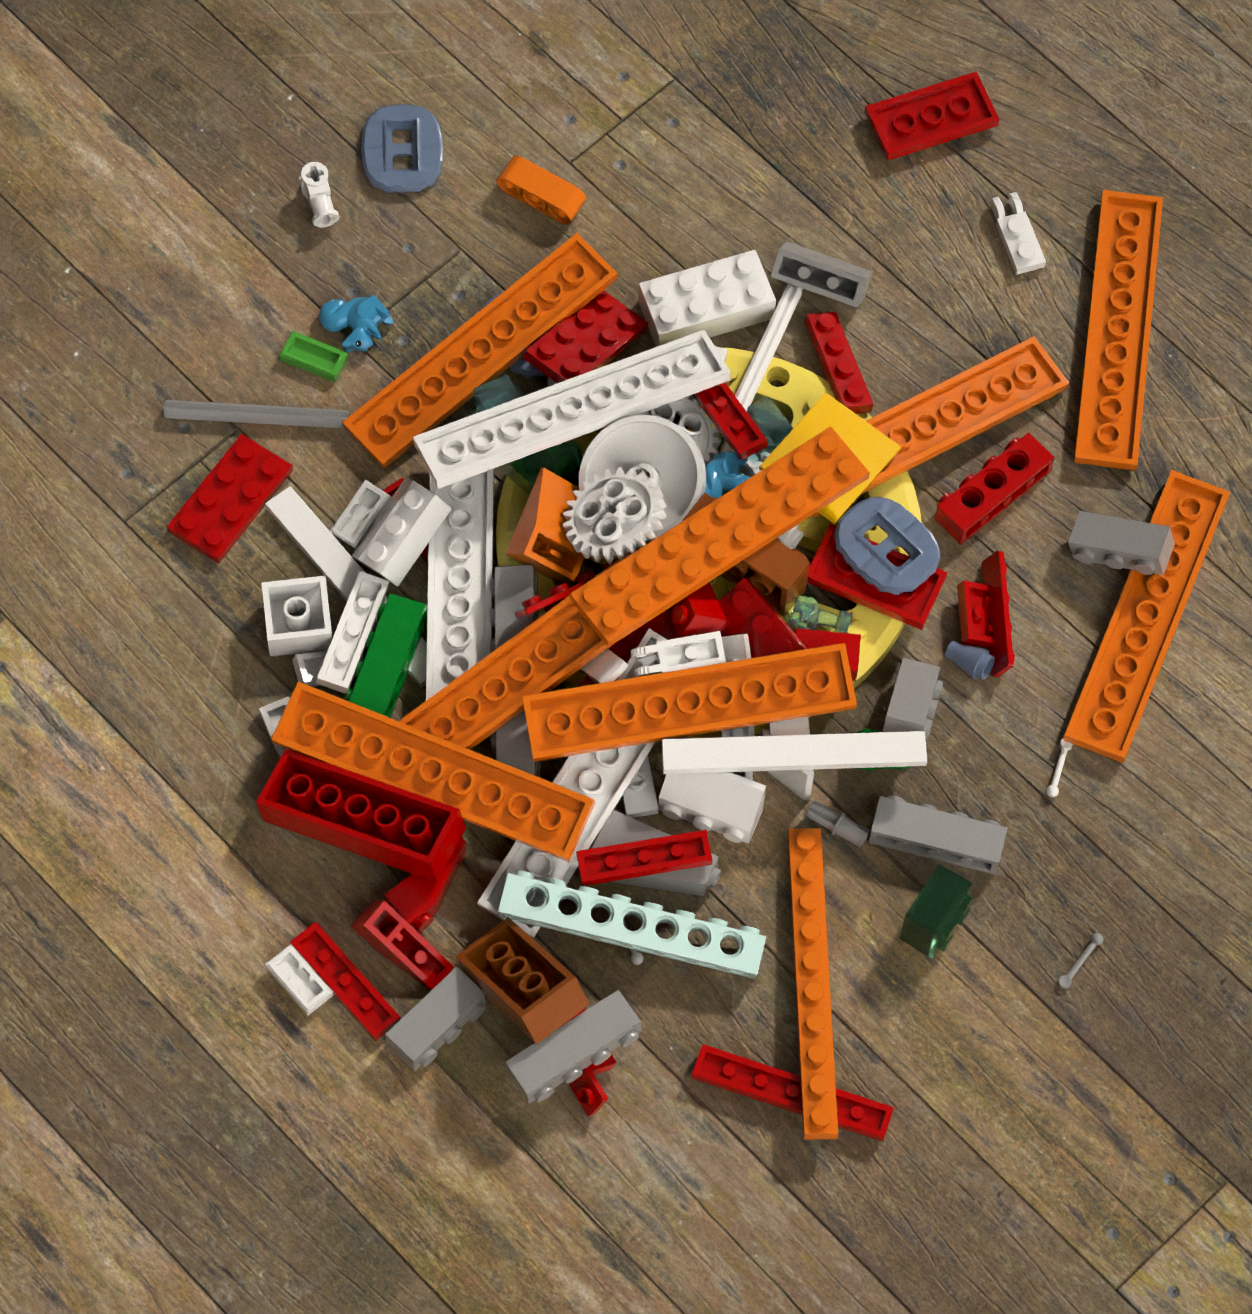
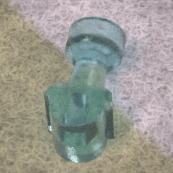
(808, 615)

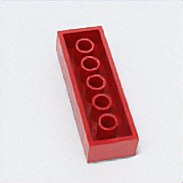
(361, 815)

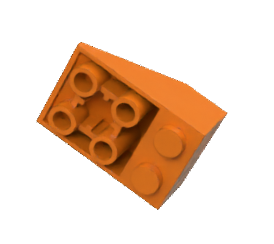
(540, 531)

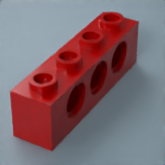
(964, 521)

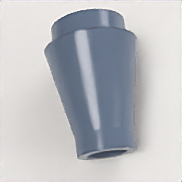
(972, 660)

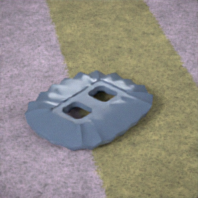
(379, 150)
(902, 530)

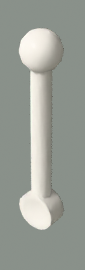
(1052, 790)

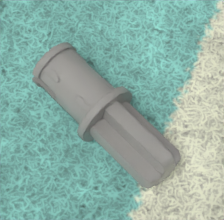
(838, 823)

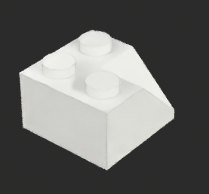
(297, 615)

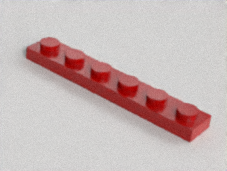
(784, 1090)

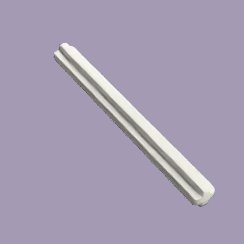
(768, 345)

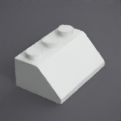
(402, 531)
(714, 802)

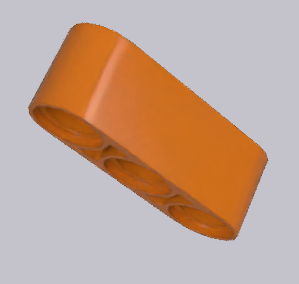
(541, 190)

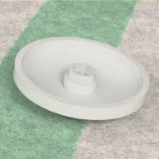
(657, 449)

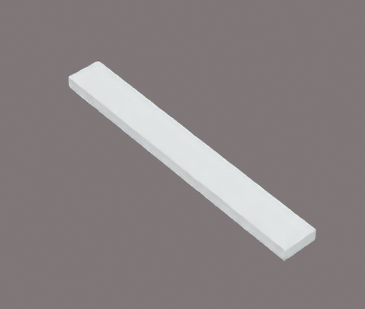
(329, 557)
(794, 752)

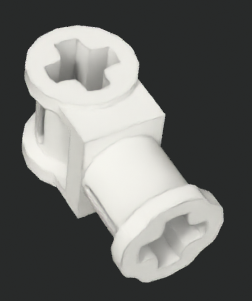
(318, 194)

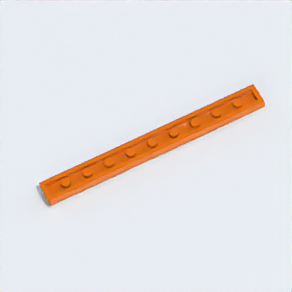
(812, 984)

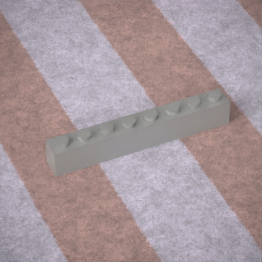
(511, 588)

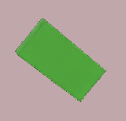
(314, 356)

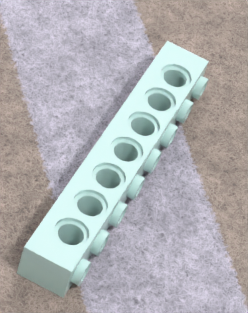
(743, 963)

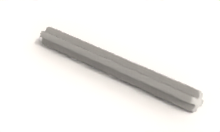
(255, 413)

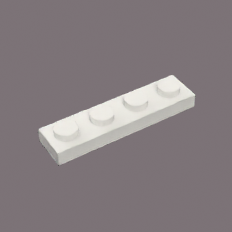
(352, 632)

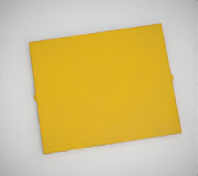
(863, 439)

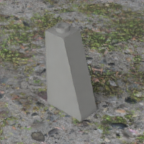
(624, 829)

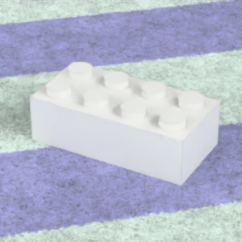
(707, 298)

